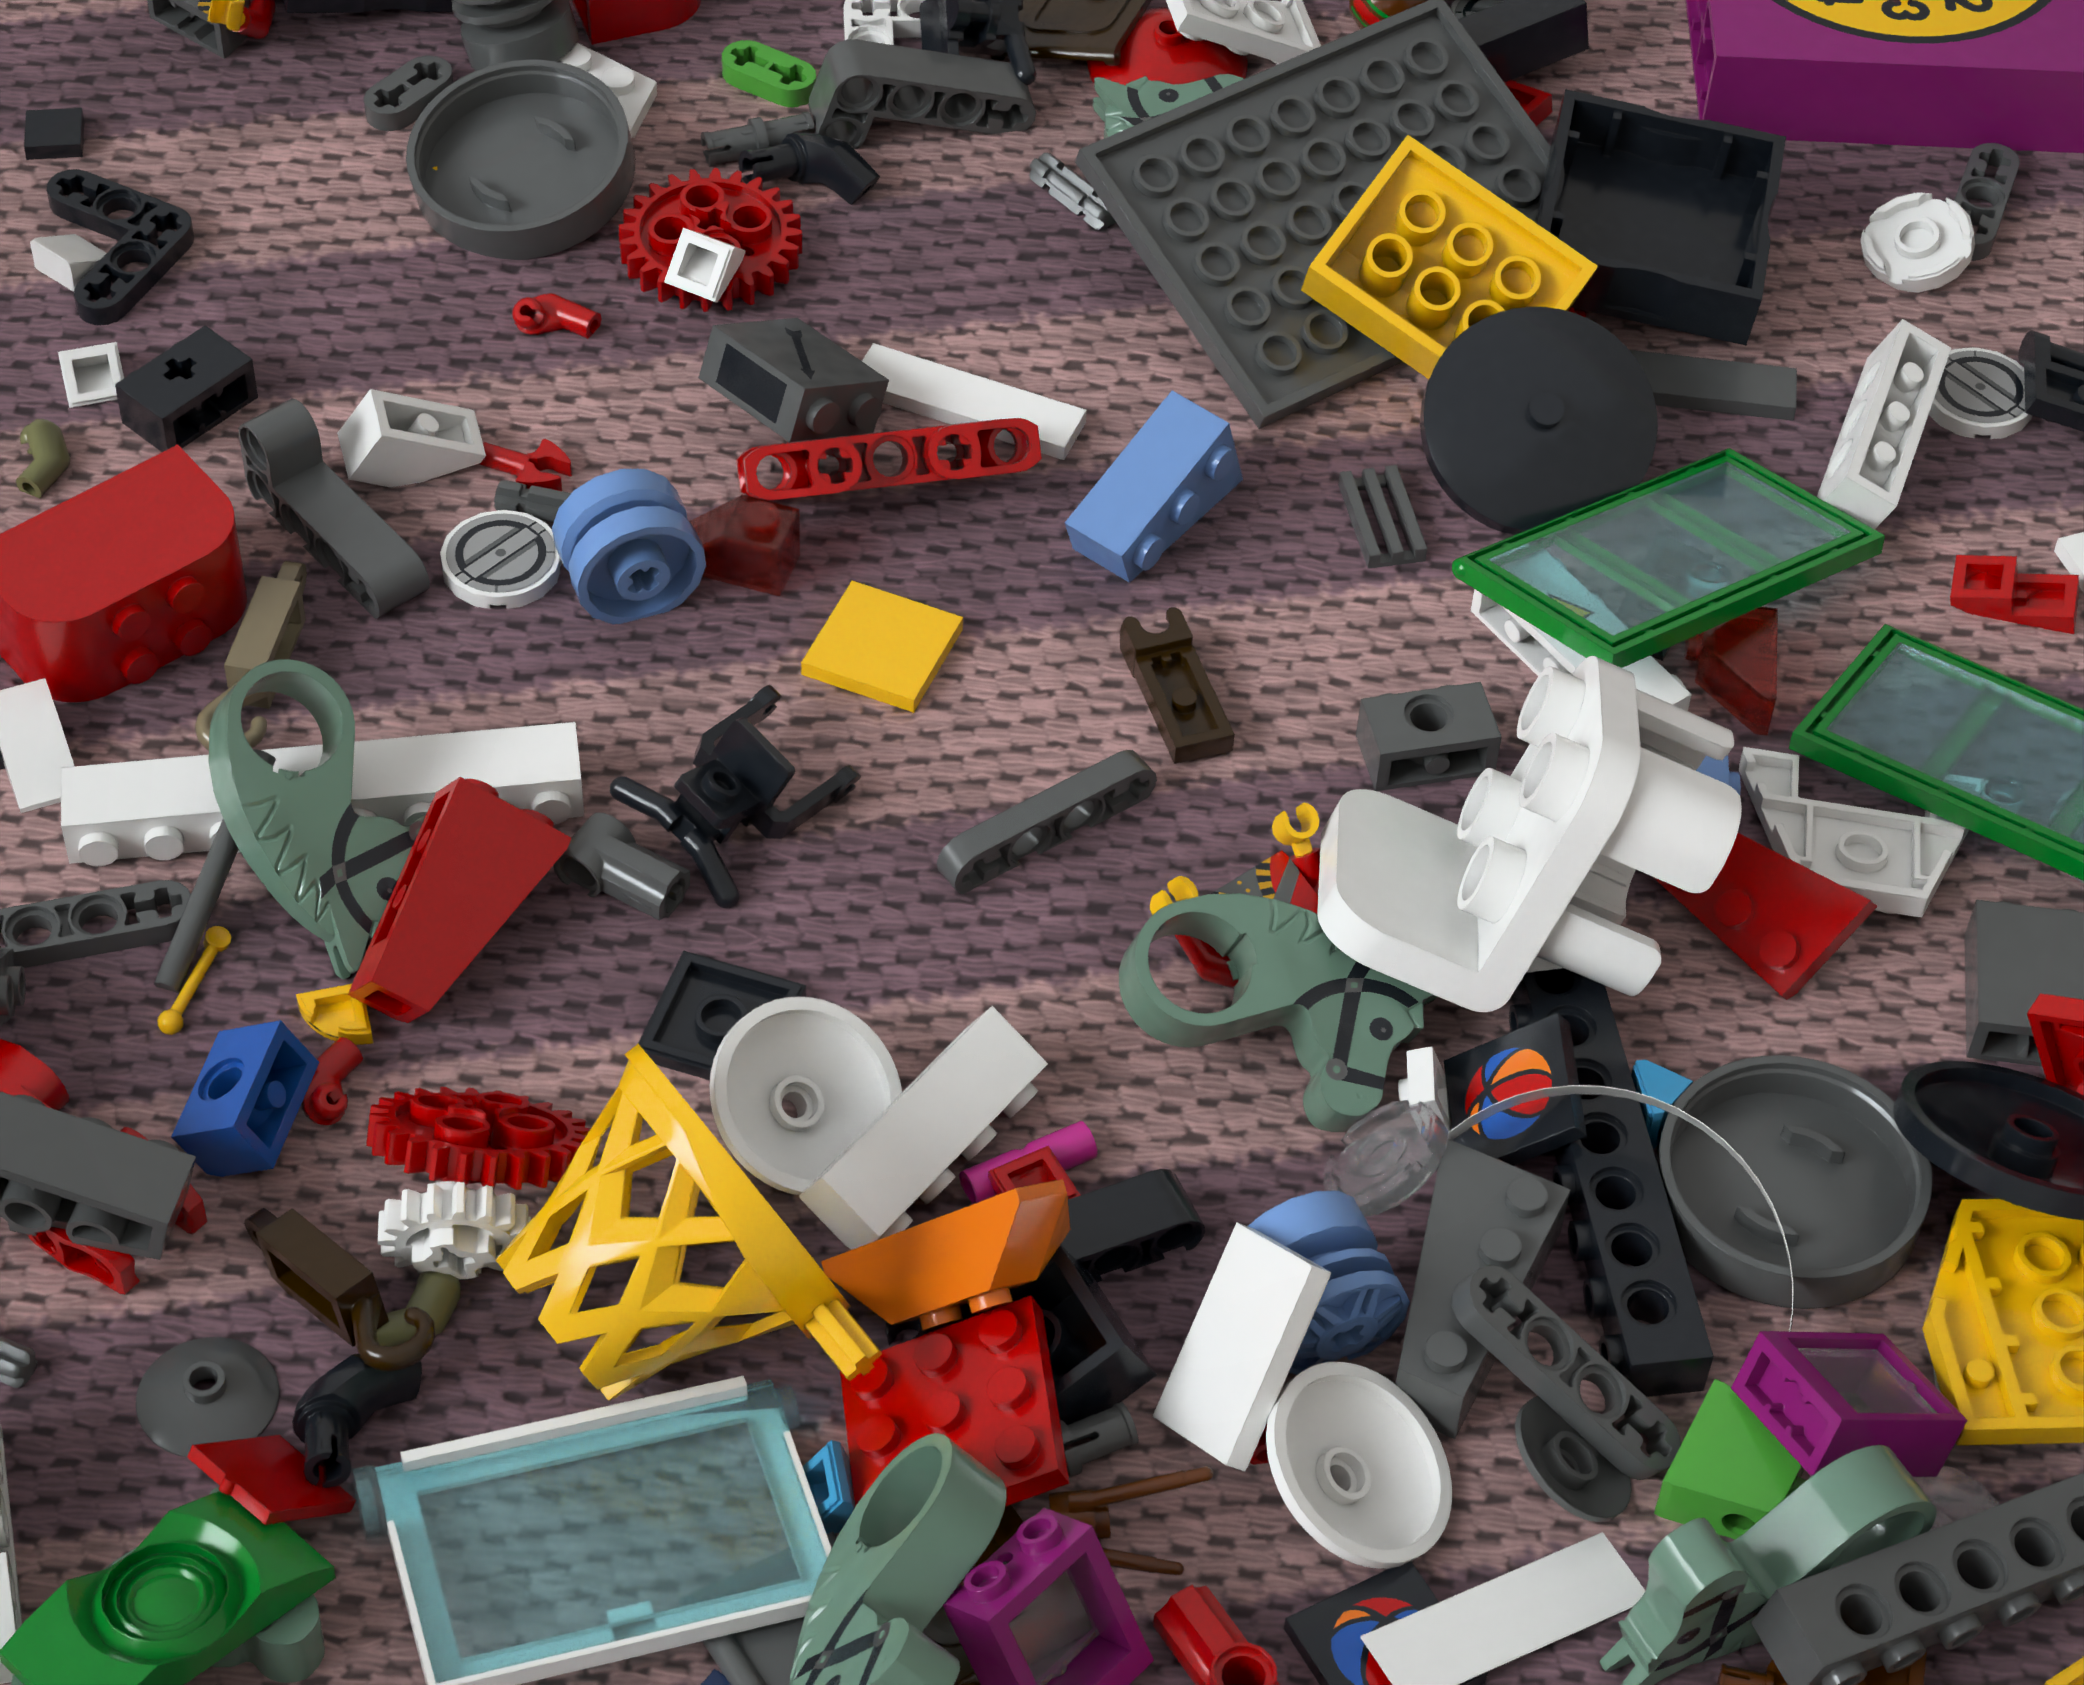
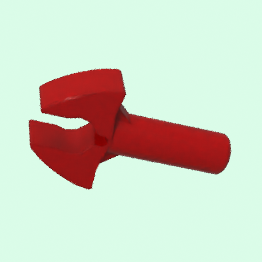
(528, 466)

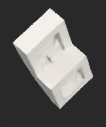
(32, 744)

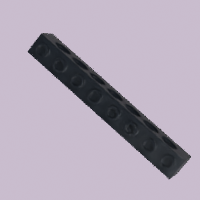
(1620, 1172)

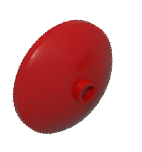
(1167, 56)

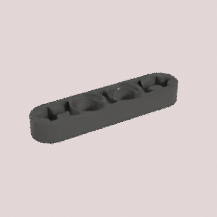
(1045, 820)
(67, 916)
(1572, 1363)

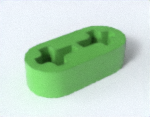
(768, 73)

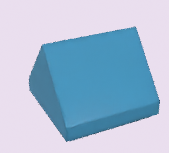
(1661, 1084)
(831, 1485)

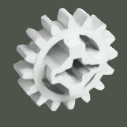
(450, 1228)

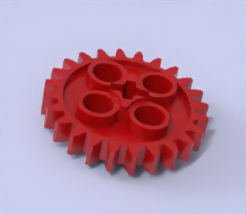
(720, 209)
(475, 1137)

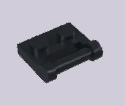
(2053, 380)

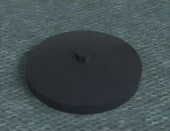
(1536, 418)
(1998, 1132)

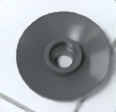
(233, 1409)
(1569, 1465)

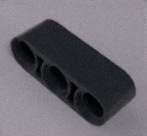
(1132, 1223)

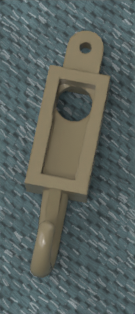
(265, 635)

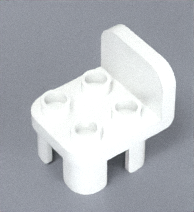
(1537, 855)

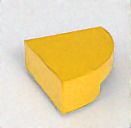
(336, 1014)

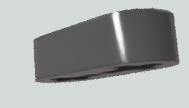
(404, 89)

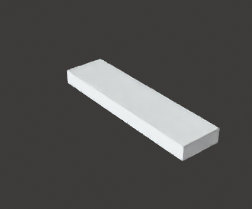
(965, 397)

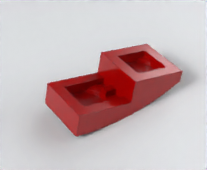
(1997, 591)

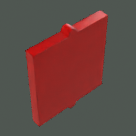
(269, 1479)

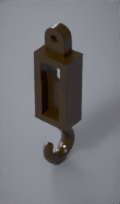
(335, 1288)

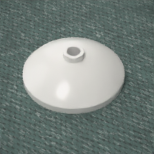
(818, 1061)
(1359, 1465)

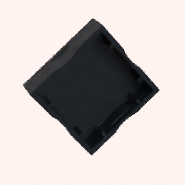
(1664, 213)

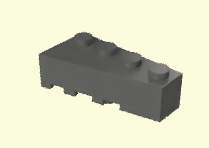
(1477, 1218)

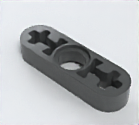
(1994, 191)

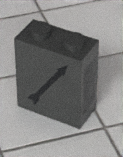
(793, 379)

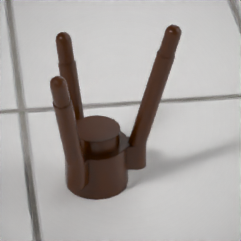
(1093, 1509)

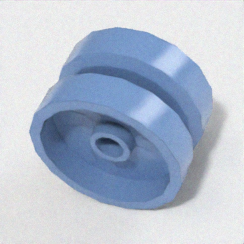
(628, 546)

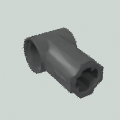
(609, 860)

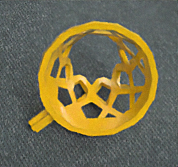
(772, 1278)

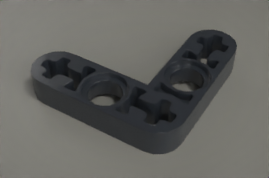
(135, 237)

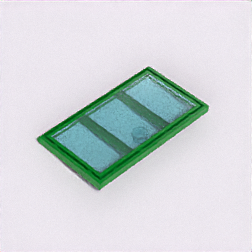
(1669, 558)
(1957, 745)

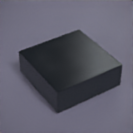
(54, 133)

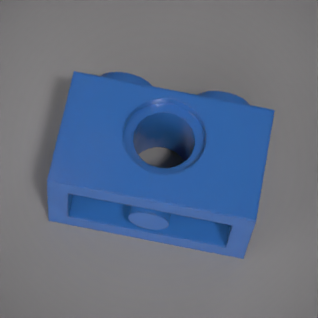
(245, 1099)

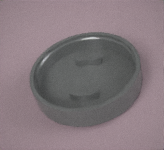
(522, 158)
(1830, 1164)

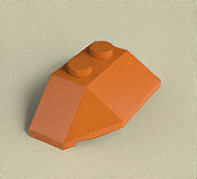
(957, 1258)

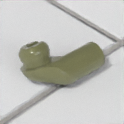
(49, 456)
(436, 1295)

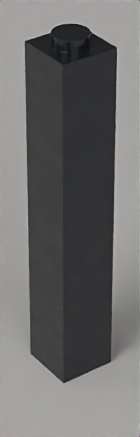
(1528, 33)

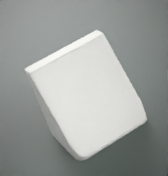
(65, 258)
(703, 265)
(91, 374)

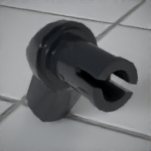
(809, 160)
(338, 1409)

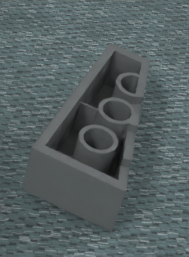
(88, 1179)

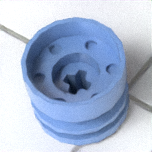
(1363, 1295)

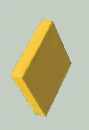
(882, 646)

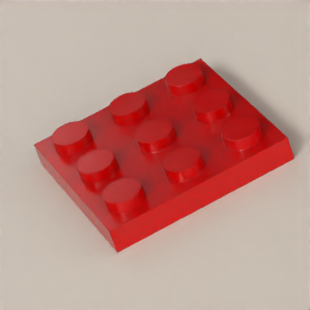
(977, 1384)

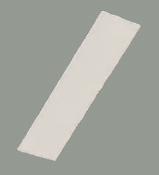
(1507, 1616)

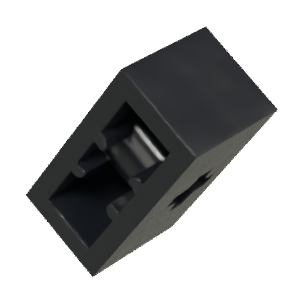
(186, 390)

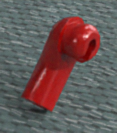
(554, 313)
(325, 1098)

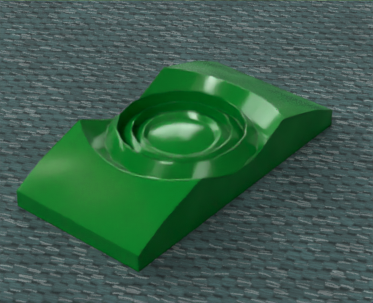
(171, 1605)

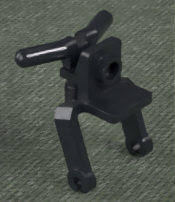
(978, 28)
(732, 784)

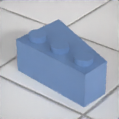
(1156, 488)

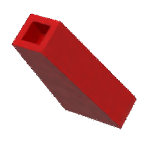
(454, 893)

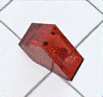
(750, 543)
(1740, 666)

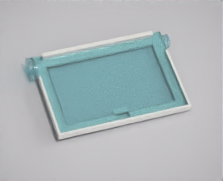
(600, 1533)

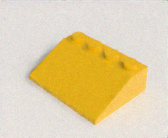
(1436, 255)

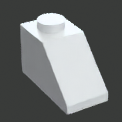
(408, 440)

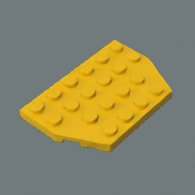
(2010, 1324)

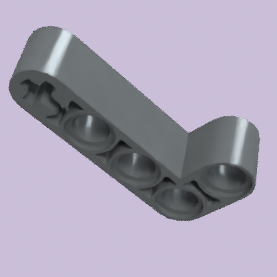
(914, 86)
(309, 498)

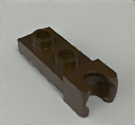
(1176, 688)

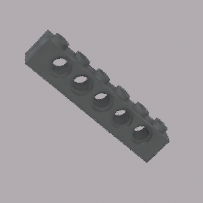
(1952, 1577)

